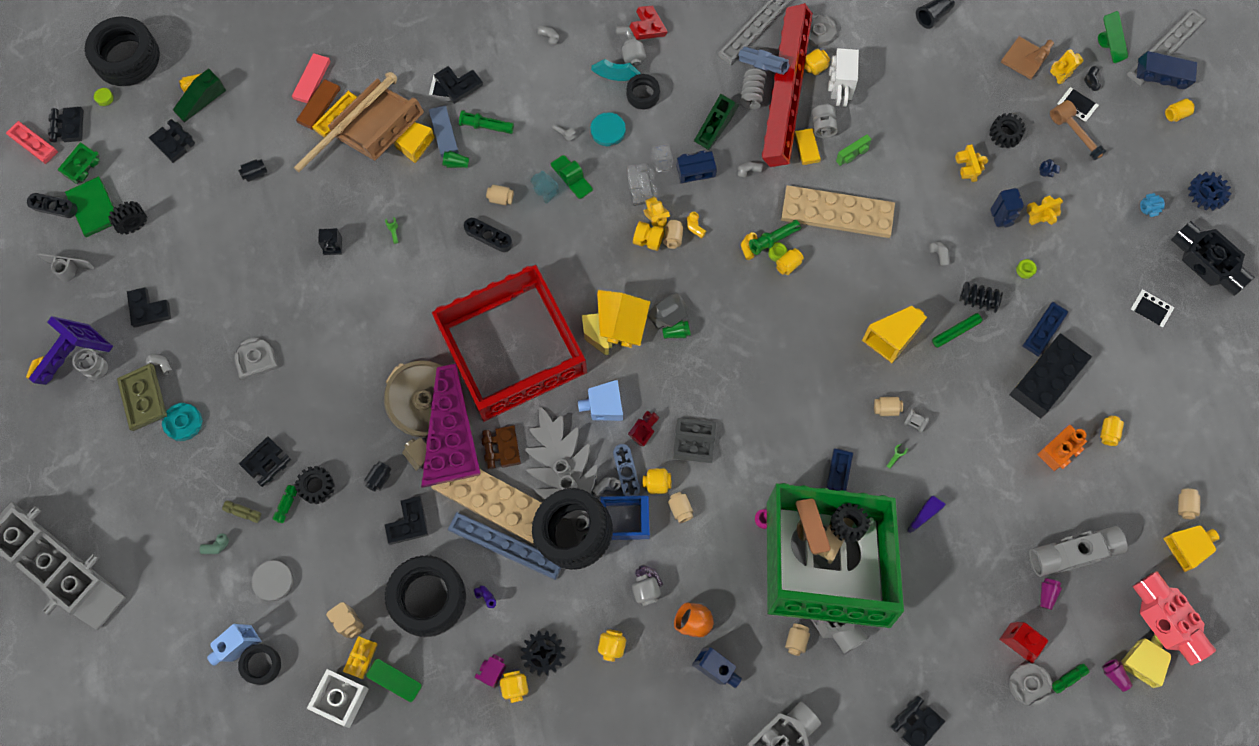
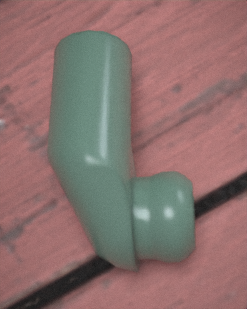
(215, 548)

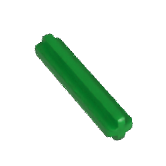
(957, 330)

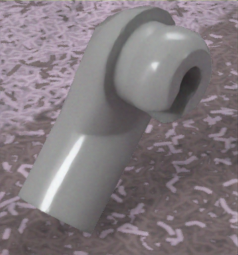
(551, 33)
(942, 251)

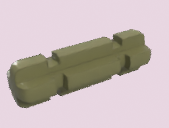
(241, 511)

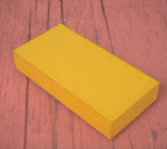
(807, 146)

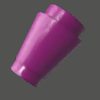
(1049, 593)
(1117, 674)

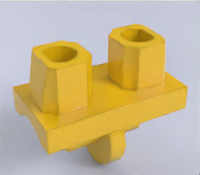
(1066, 65)
(974, 163)
(1047, 211)
(656, 212)
(360, 657)

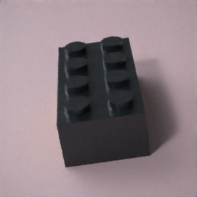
(1050, 375)

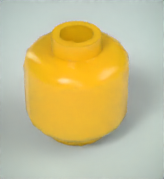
(816, 62)
(657, 481)
(611, 645)
(514, 686)

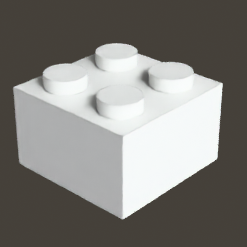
(337, 698)

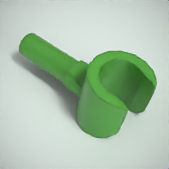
(392, 227)
(896, 456)

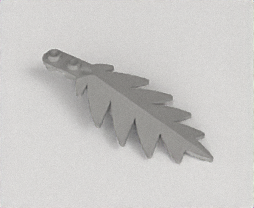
(564, 469)

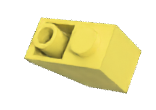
(592, 333)

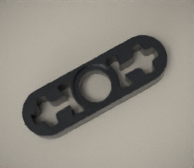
(47, 200)
(492, 242)

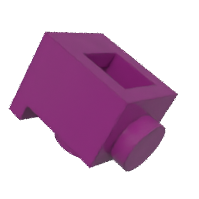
(491, 671)

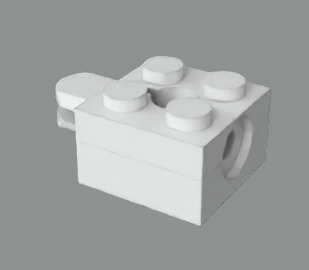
(843, 75)

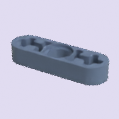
(628, 457)

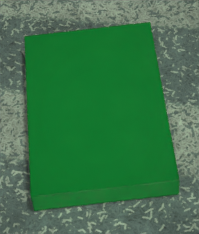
(92, 206)

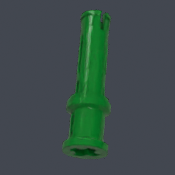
(477, 121)
(768, 239)

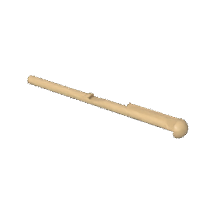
(390, 79)

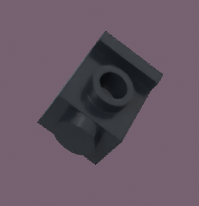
(330, 241)

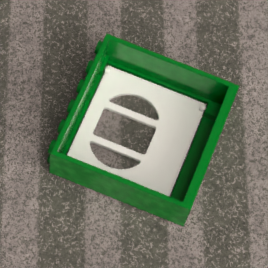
(834, 594)

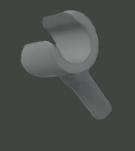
(568, 135)

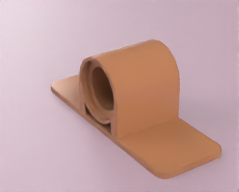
(811, 526)

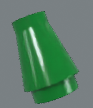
(454, 160)
(679, 330)

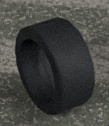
(643, 103)
(244, 660)

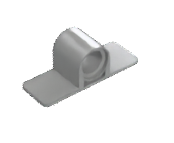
(61, 263)

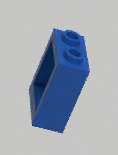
(631, 501)

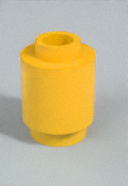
(1180, 110)
(789, 261)
(1111, 431)

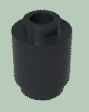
(252, 170)
(377, 476)

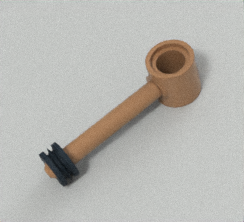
(1064, 113)

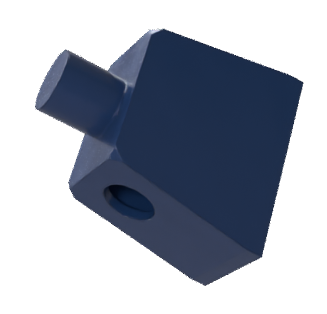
(709, 662)

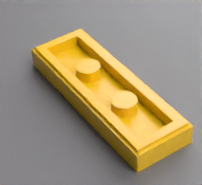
(321, 125)

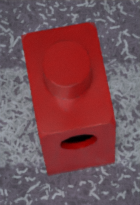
(1024, 641)

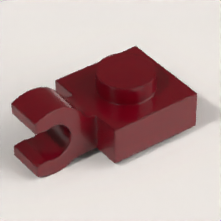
(643, 429)

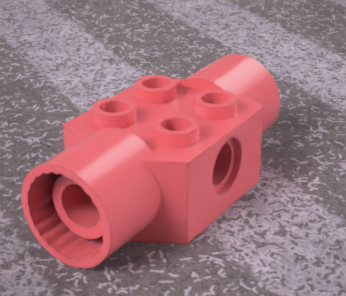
(1173, 619)

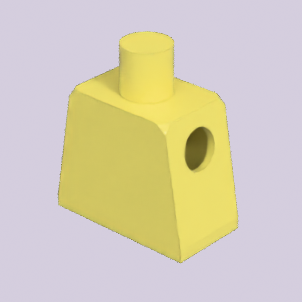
(1148, 661)

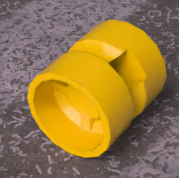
(648, 236)

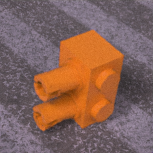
(1062, 447)

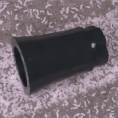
(933, 11)

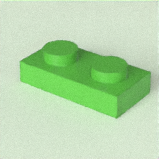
(850, 152)

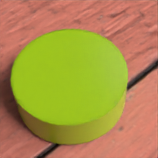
(103, 97)
(777, 251)
(1026, 269)

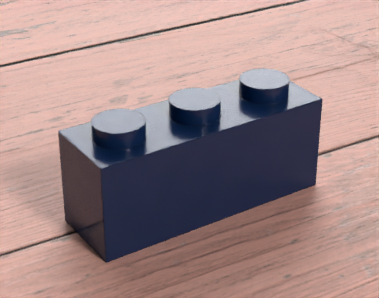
(1166, 70)

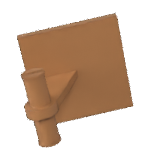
(1026, 57)

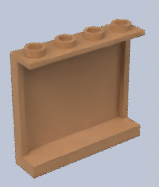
(378, 123)

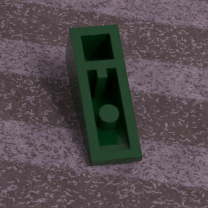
(198, 95)
(716, 121)

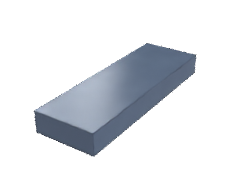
(443, 130)

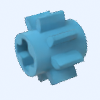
(1152, 205)

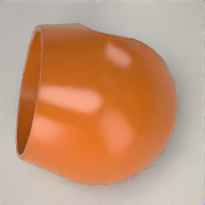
(699, 622)

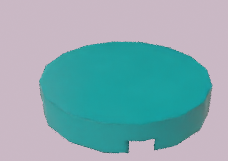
(608, 129)
(182, 422)

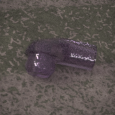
(651, 572)

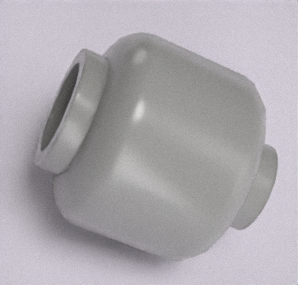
(633, 52)
(646, 590)

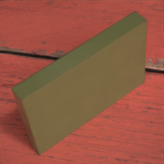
(141, 397)

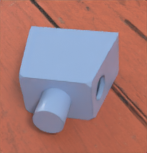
(603, 402)
(232, 643)

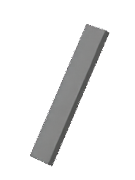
(753, 29)
(1173, 39)

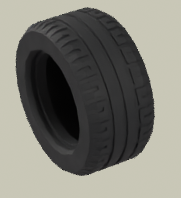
(110, 34)
(550, 514)
(405, 575)

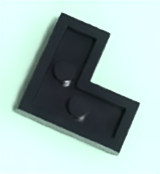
(457, 87)
(144, 312)
(412, 526)

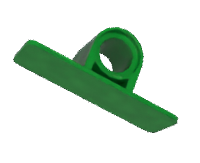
(1113, 37)
(572, 175)
(393, 680)

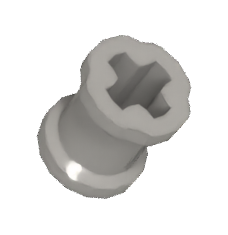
(916, 421)

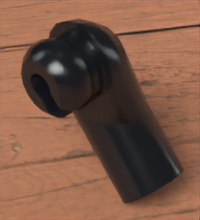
(1091, 79)

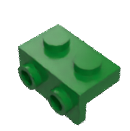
(79, 163)

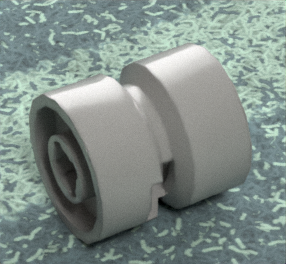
(824, 121)
(90, 364)

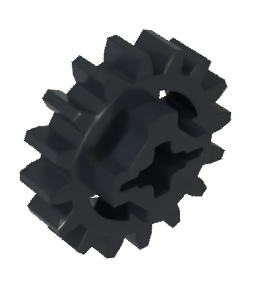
(553, 651)

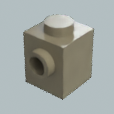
(415, 452)

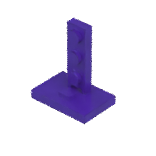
(72, 335)

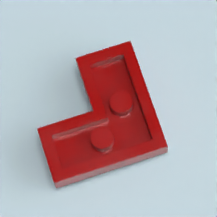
(650, 24)

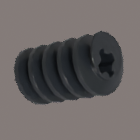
(981, 296)

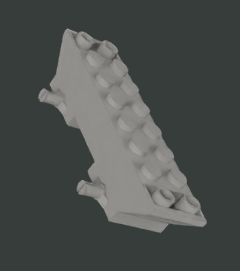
(56, 569)

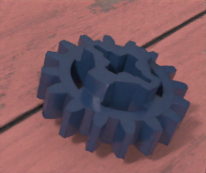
(1209, 191)

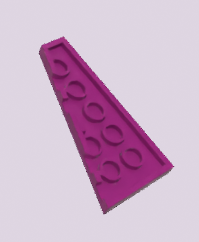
(449, 440)

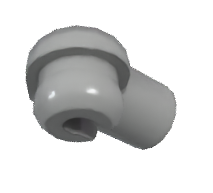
(625, 30)
(748, 166)
(160, 361)
(606, 483)

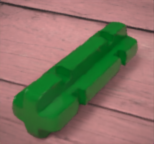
(285, 504)
(1070, 678)

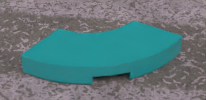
(614, 71)

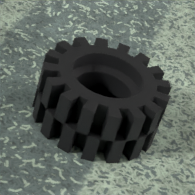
(1011, 122)
(127, 217)
(306, 477)
(845, 531)

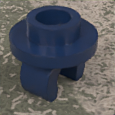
(1048, 168)

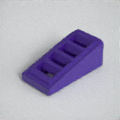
(930, 508)

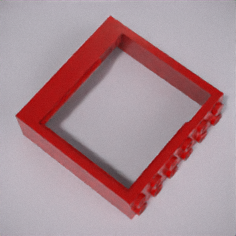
(488, 298)

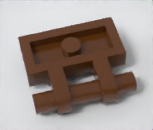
(507, 445)

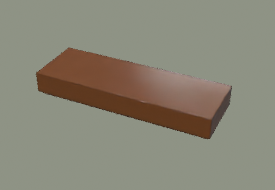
(318, 104)

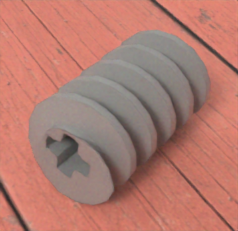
(753, 88)

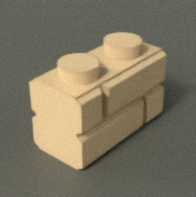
(345, 620)

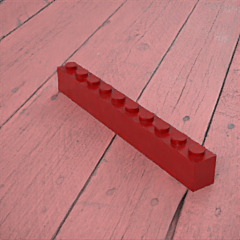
(787, 87)

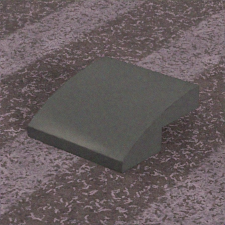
(694, 440)

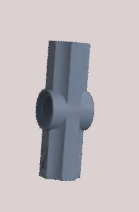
(763, 60)

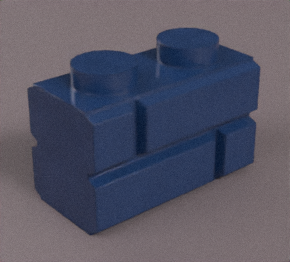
(696, 166)
(1007, 207)

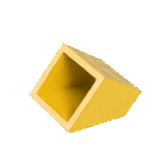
(622, 317)
(894, 332)

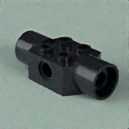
(1213, 257)

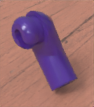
(483, 592)

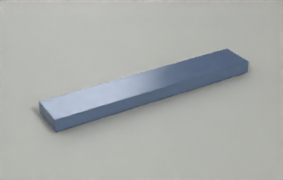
(503, 545)

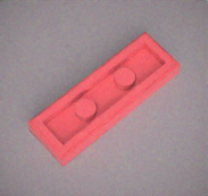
(311, 78)
(32, 142)

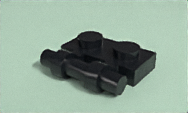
(71, 124)
(166, 143)
(261, 457)
(924, 726)

